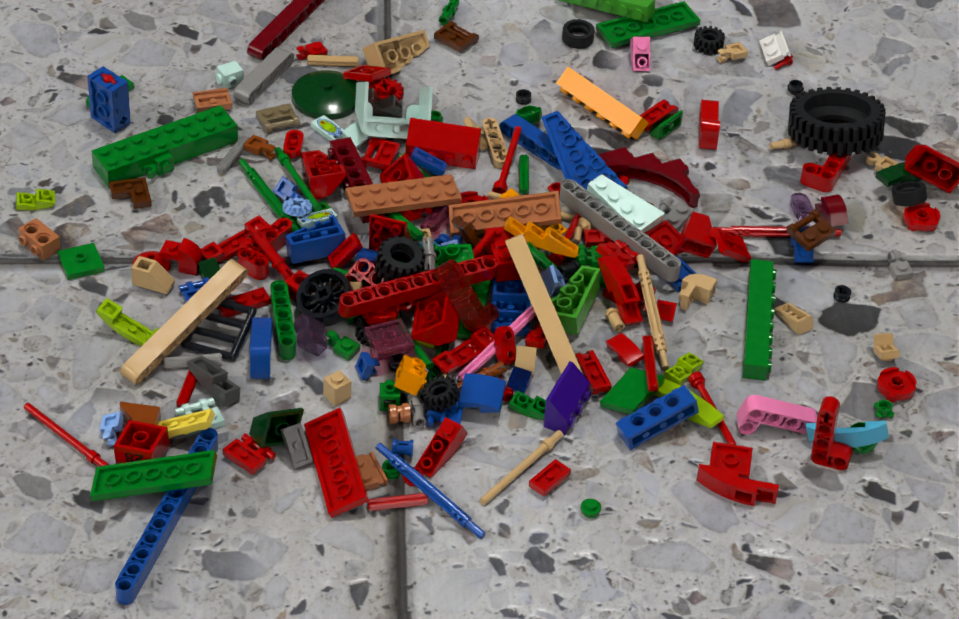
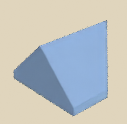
(553, 280)

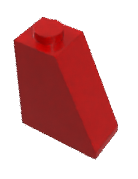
(696, 236)

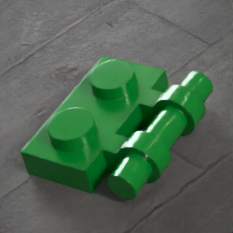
(588, 256)

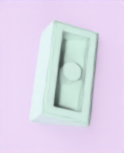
(354, 131)

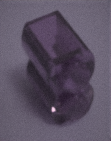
(310, 334)

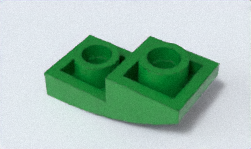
(527, 406)

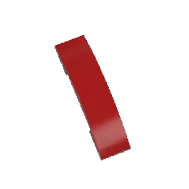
(230, 247)
(465, 352)

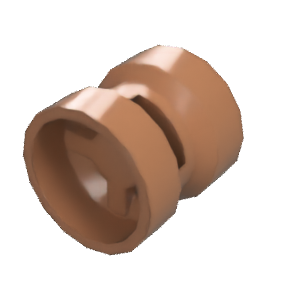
(404, 413)

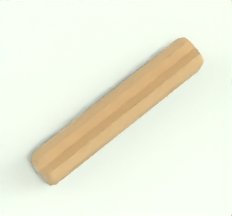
(327, 60)

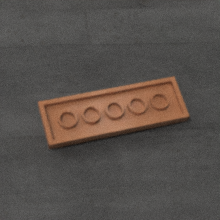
(403, 195)
(539, 208)

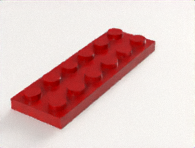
(336, 462)

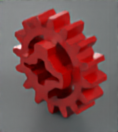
(386, 87)

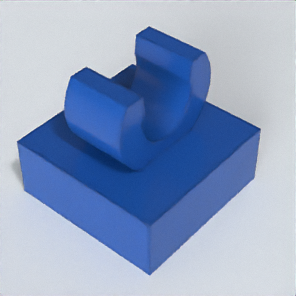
(365, 365)

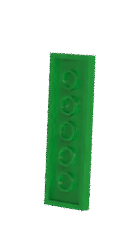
(663, 21)
(153, 475)

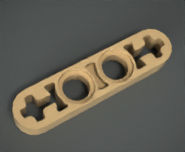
(494, 142)

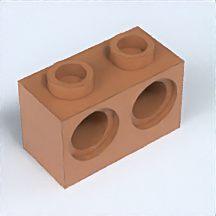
(39, 239)

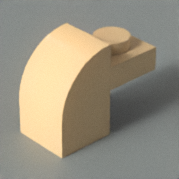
(696, 287)

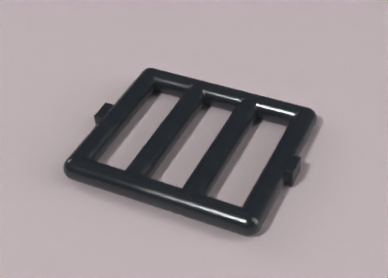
(237, 341)

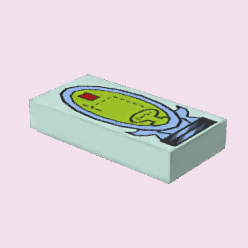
(327, 128)
(309, 220)

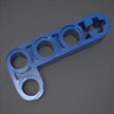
(260, 348)

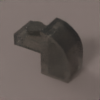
(384, 107)

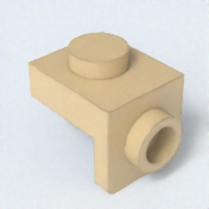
(884, 347)

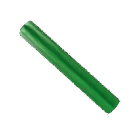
(415, 233)

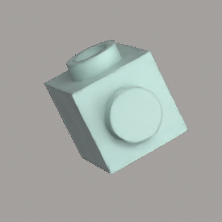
(229, 74)

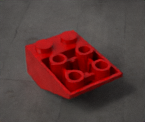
(382, 228)

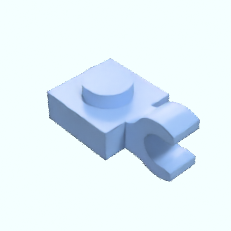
(110, 425)

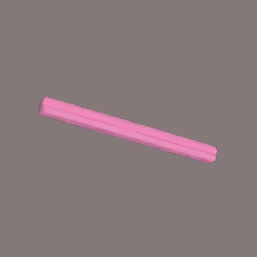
(490, 350)

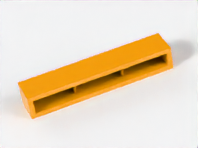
(602, 103)

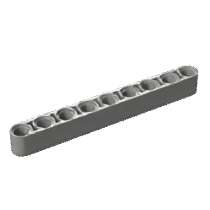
(619, 228)

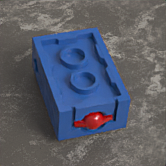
(109, 99)

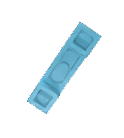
(856, 437)

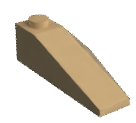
(396, 51)

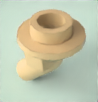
(583, 224)

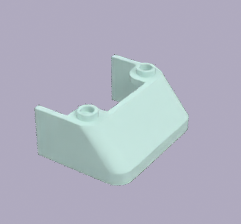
(389, 126)

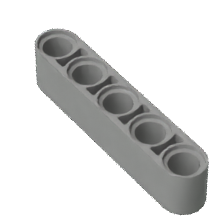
(263, 75)

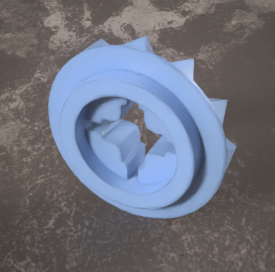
(297, 207)

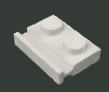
(775, 48)

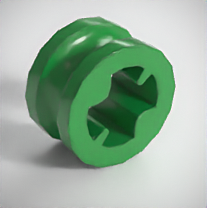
(391, 473)

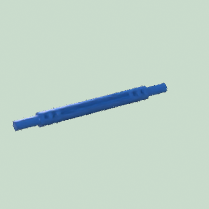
(430, 490)

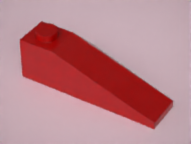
(321, 173)

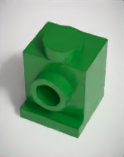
(388, 392)

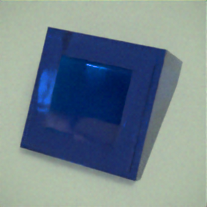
(519, 379)

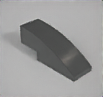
(214, 381)

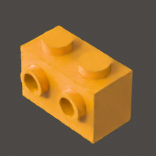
(410, 375)

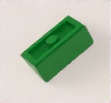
(667, 126)

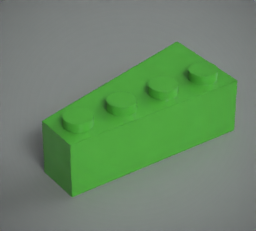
(577, 298)

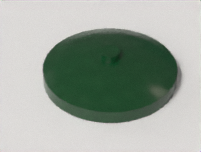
(324, 94)

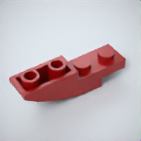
(623, 288)
(731, 486)

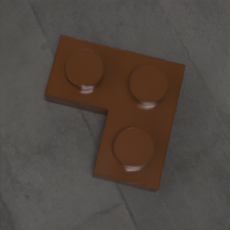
(133, 188)

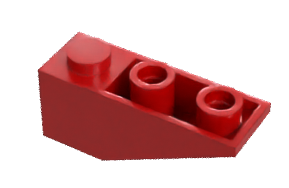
(441, 447)

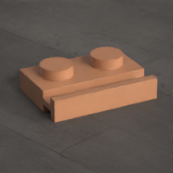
(212, 98)
(371, 471)

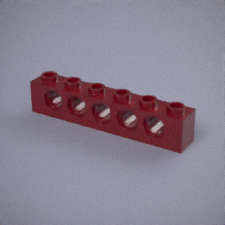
(346, 154)

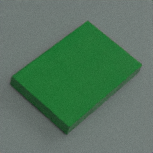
(629, 392)

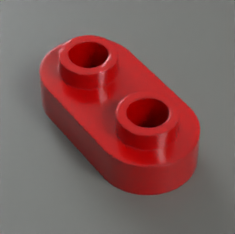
(293, 143)
(504, 345)

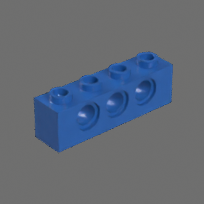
(657, 417)

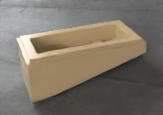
(796, 319)

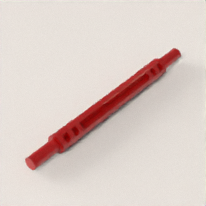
(761, 231)

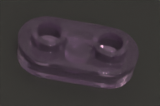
(800, 205)

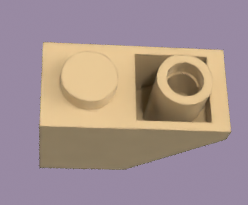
(151, 275)

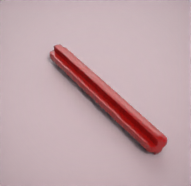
(650, 364)

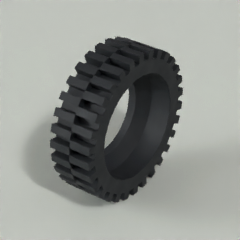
(859, 109)

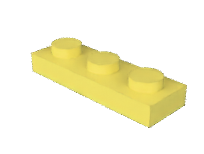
(188, 423)

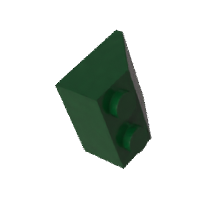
(267, 426)

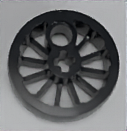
(324, 296)

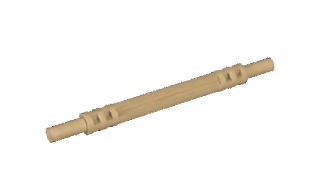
(652, 311)

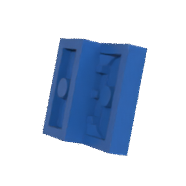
(482, 392)

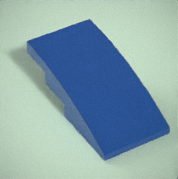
(511, 302)

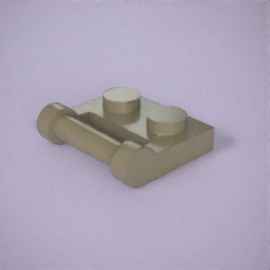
(277, 117)

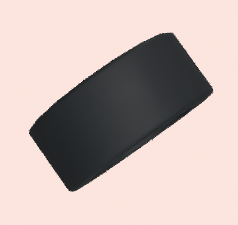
(575, 41)
(909, 193)

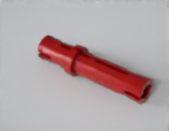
(276, 260)

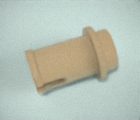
(613, 317)

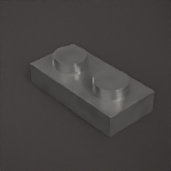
(296, 445)

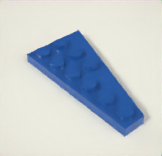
(574, 155)

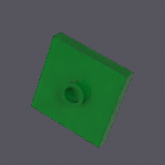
(81, 261)

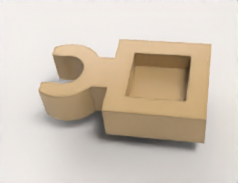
(878, 162)

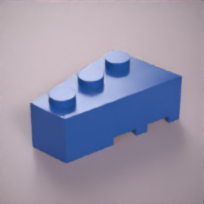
(314, 242)

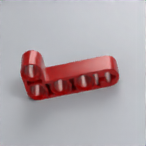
(709, 124)
(824, 177)
(254, 259)
(370, 277)
(824, 449)

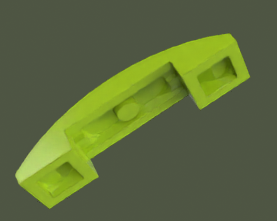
(124, 325)

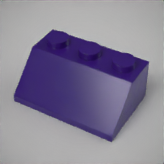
(566, 399)

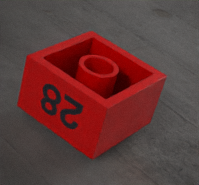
(141, 442)

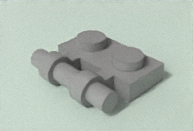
(677, 214)

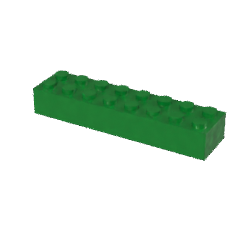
(181, 138)

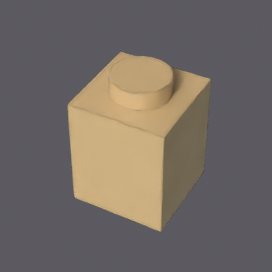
(337, 388)

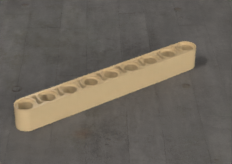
(541, 302)
(183, 322)

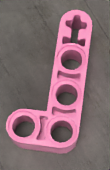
(773, 412)

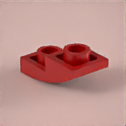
(625, 349)

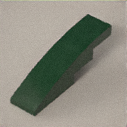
(895, 174)

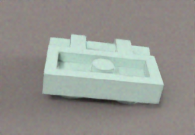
(202, 404)

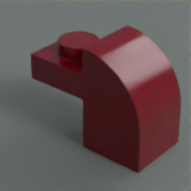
(833, 210)

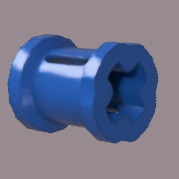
(403, 447)

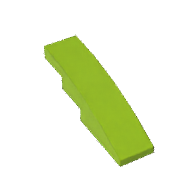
(707, 415)

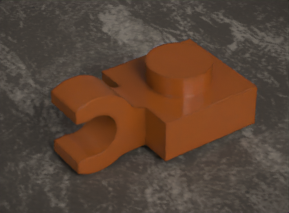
(259, 145)

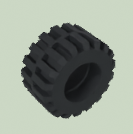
(399, 249)

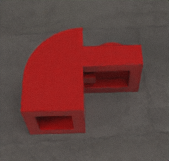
(186, 253)

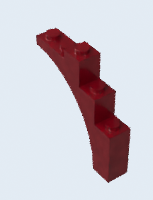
(647, 168)

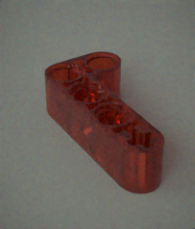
(464, 298)

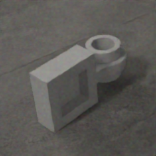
(899, 269)

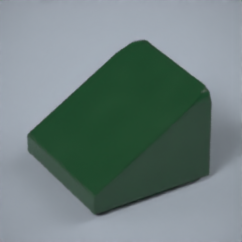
(208, 268)

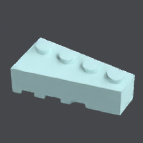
(625, 203)

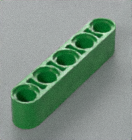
(283, 319)

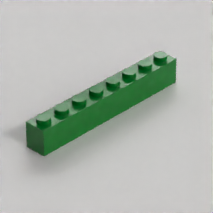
(758, 320)

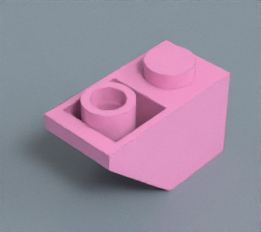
(640, 53)

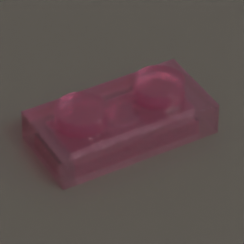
(435, 218)

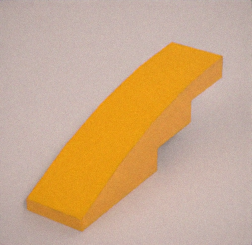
(547, 240)

